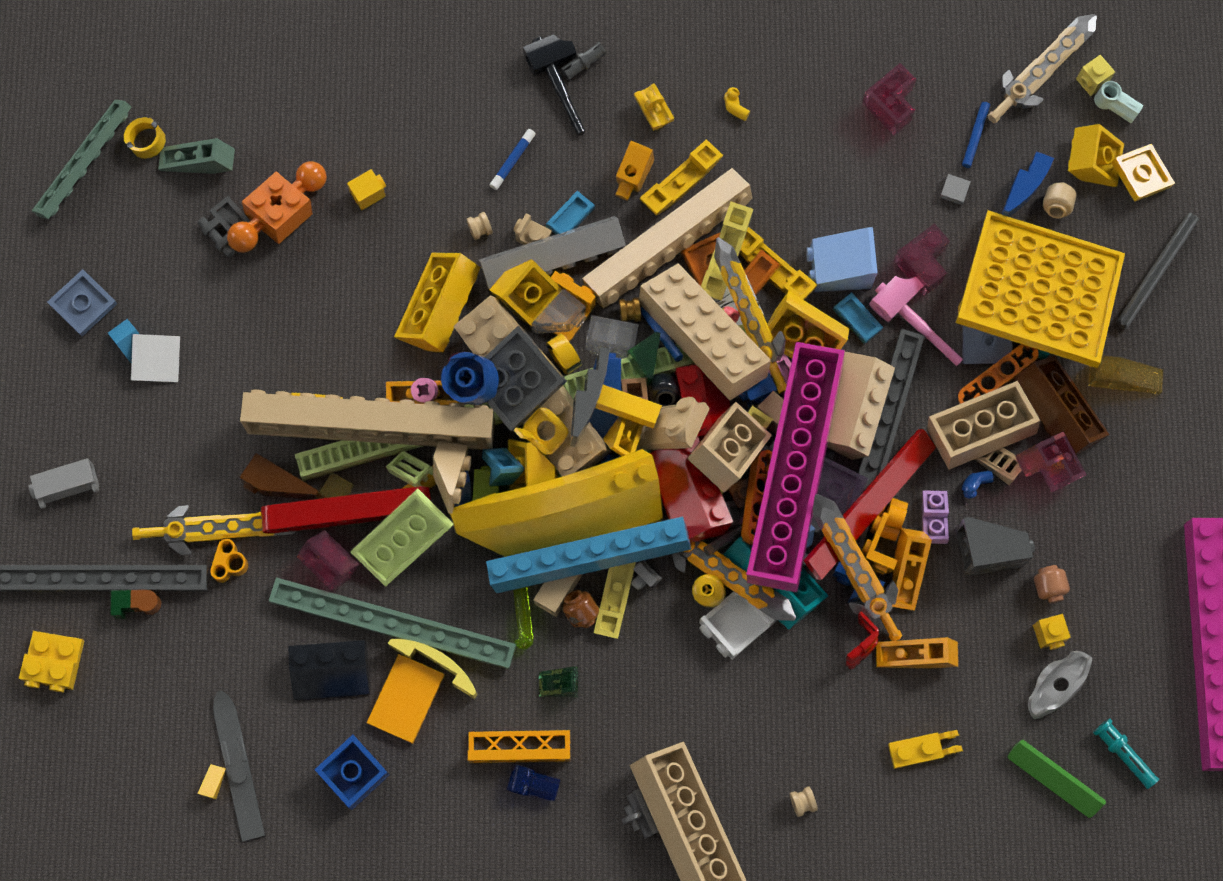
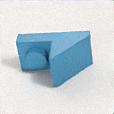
(503, 465)

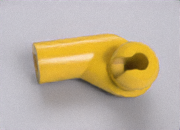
(733, 105)

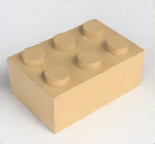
(729, 447)

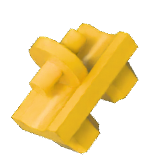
(654, 107)

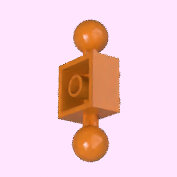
(277, 207)

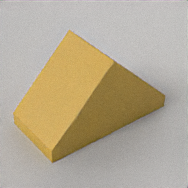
(623, 436)

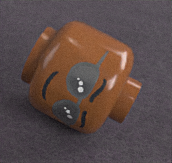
(580, 609)

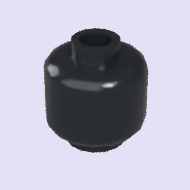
(663, 390)

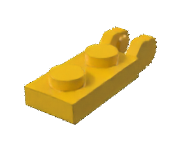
(921, 749)

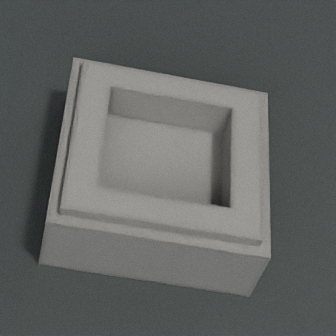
(955, 189)

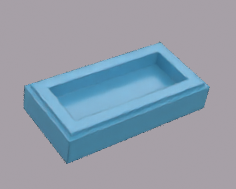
(570, 214)
(858, 318)

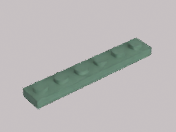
(77, 165)

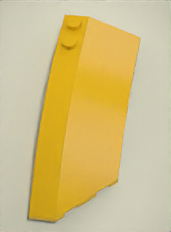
(565, 509)

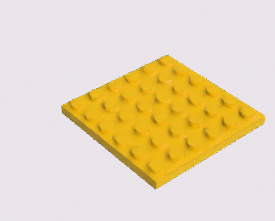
(1041, 289)

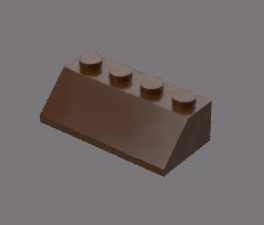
(1061, 404)

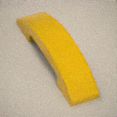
(683, 179)
(785, 277)

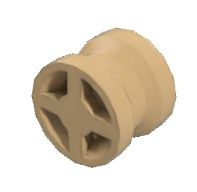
(479, 226)
(803, 801)

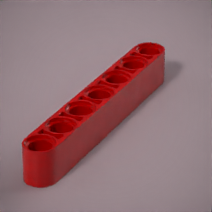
(334, 510)

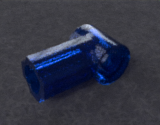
(527, 782)

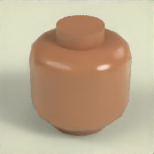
(1051, 584)

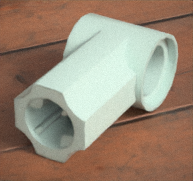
(1119, 102)

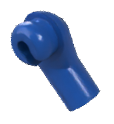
(973, 482)

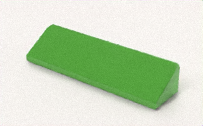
(1056, 779)

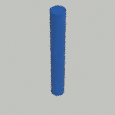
(976, 134)
(664, 337)

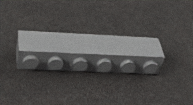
(558, 250)

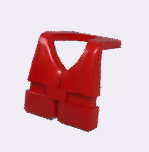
(865, 648)

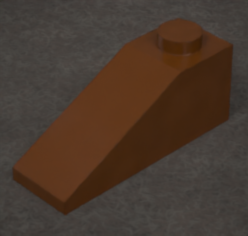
(272, 480)

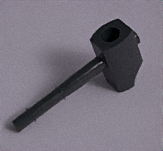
(545, 55)

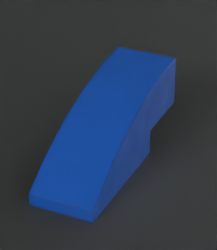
(1027, 183)

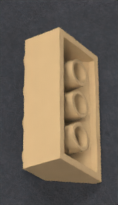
(859, 404)

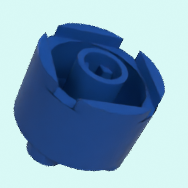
(464, 367)

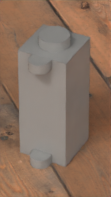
(63, 482)

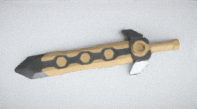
(1041, 69)

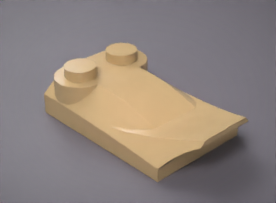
(675, 426)

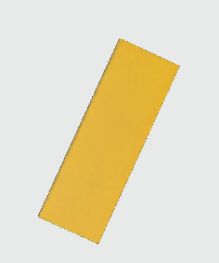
(628, 406)

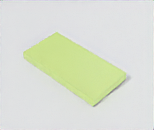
(401, 537)

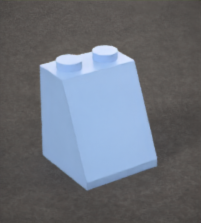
(843, 261)

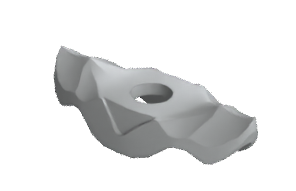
(1045, 697)

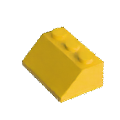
(805, 324)

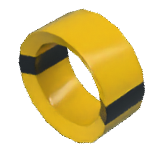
(135, 128)
(563, 354)

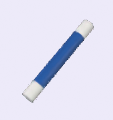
(512, 159)

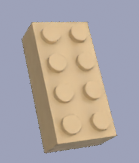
(983, 425)

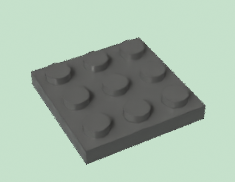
(524, 378)

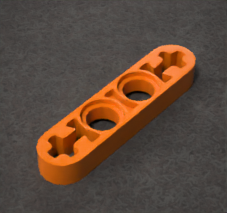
(995, 372)
(754, 495)

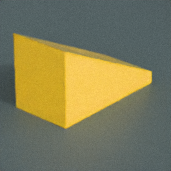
(212, 782)

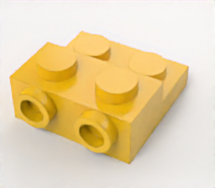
(51, 661)

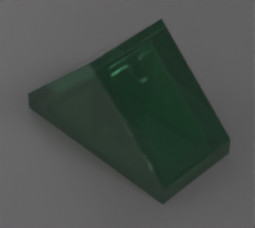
(644, 356)
(559, 682)

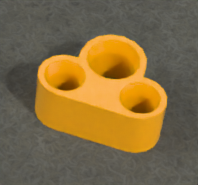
(897, 512)
(223, 560)

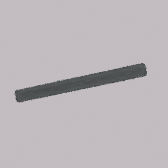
(1157, 271)

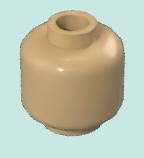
(1059, 200)

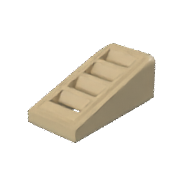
(1000, 472)

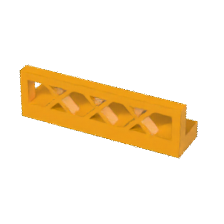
(516, 754)

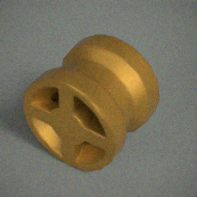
(630, 310)

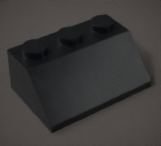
(329, 670)

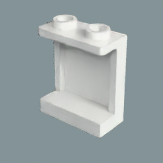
(734, 625)

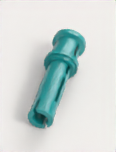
(1114, 745)

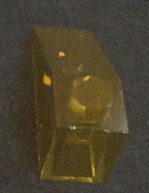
(1126, 375)

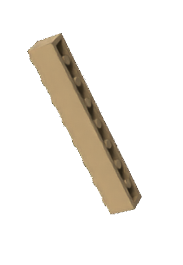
(667, 238)

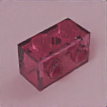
(327, 560)

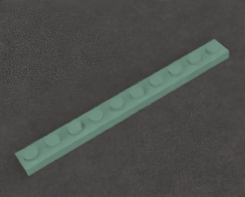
(392, 623)

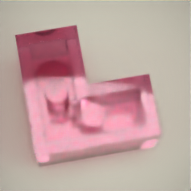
(887, 99)
(919, 256)
(1055, 461)

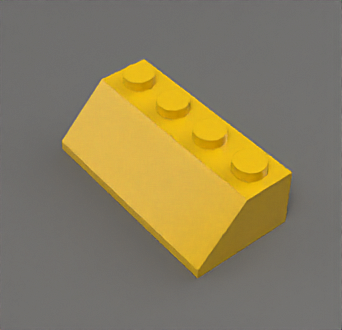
(438, 301)

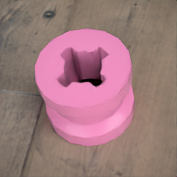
(428, 392)

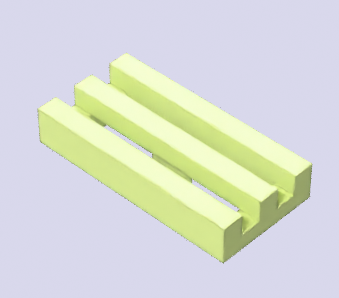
(419, 476)

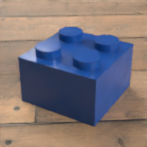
(352, 772)

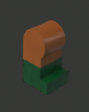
(133, 601)

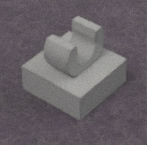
(645, 576)

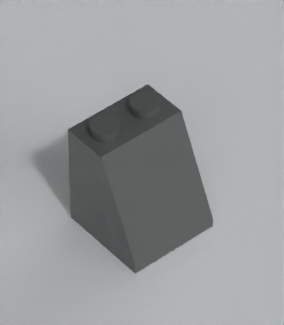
(991, 547)

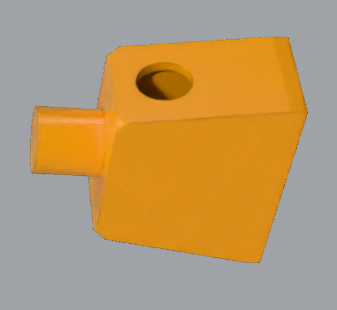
(636, 161)

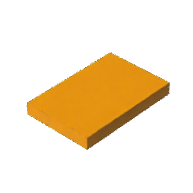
(405, 698)

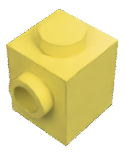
(1095, 75)

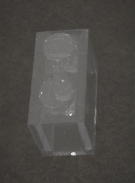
(611, 334)

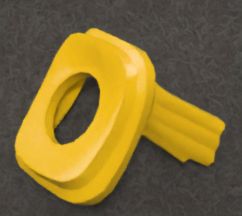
(531, 427)

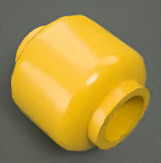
(717, 592)

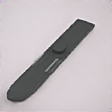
(237, 767)

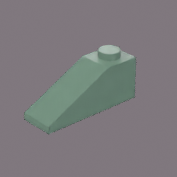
(197, 157)

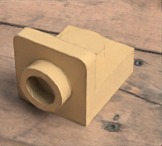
(529, 231)

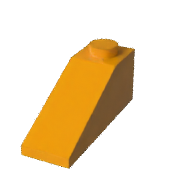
(908, 573)
(917, 653)

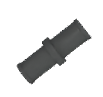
(583, 61)

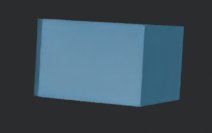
(123, 337)

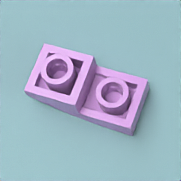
(935, 515)

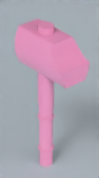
(894, 299)

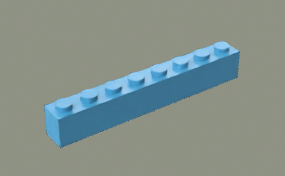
(588, 555)

